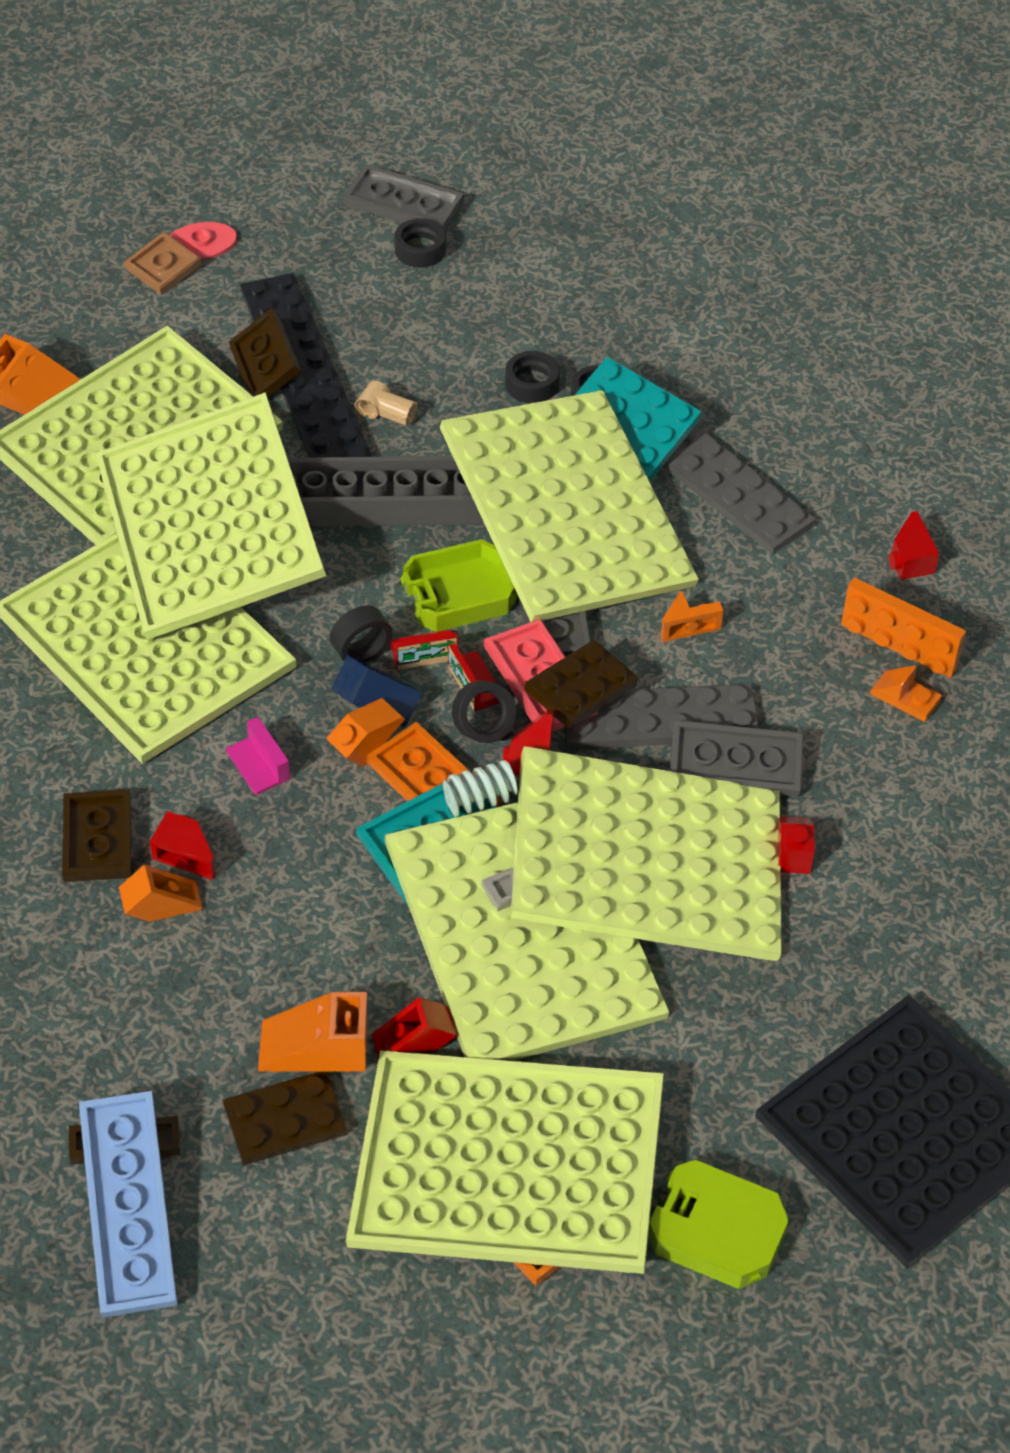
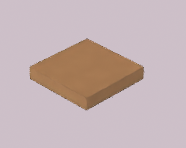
(162, 263)

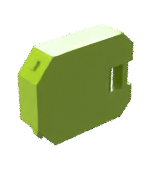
(467, 582)
(729, 1231)

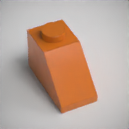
(365, 730)
(158, 894)

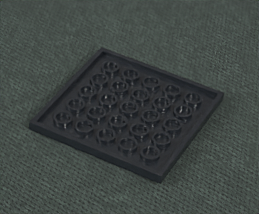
(900, 1129)

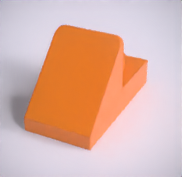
(684, 621)
(901, 691)

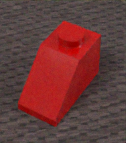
(913, 550)
(534, 735)
(795, 844)
(182, 845)
(416, 1029)

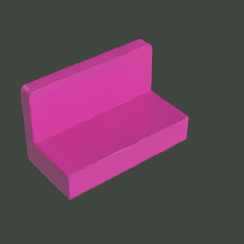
(259, 758)

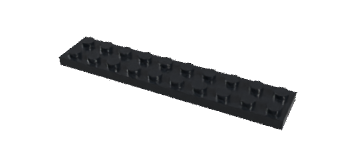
(314, 394)

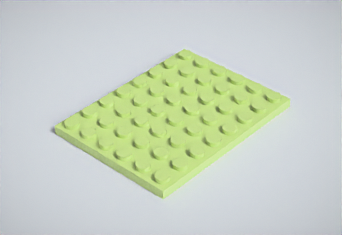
(123, 400)
(567, 505)
(208, 516)
(141, 689)
(647, 854)
(508, 980)
(508, 1162)

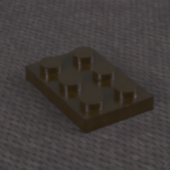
(265, 355)
(581, 683)
(96, 835)
(284, 1117)

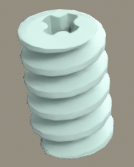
(479, 786)

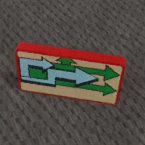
(422, 649)
(468, 669)

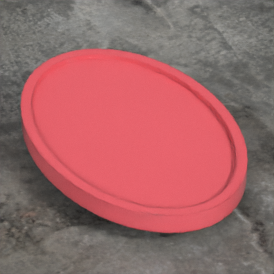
(206, 238)

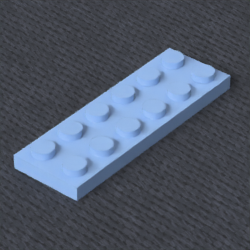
(127, 1204)

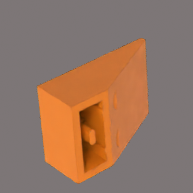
(29, 376)
(317, 1035)

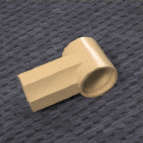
(379, 400)

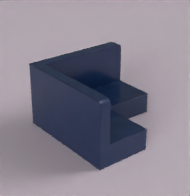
(364, 684)

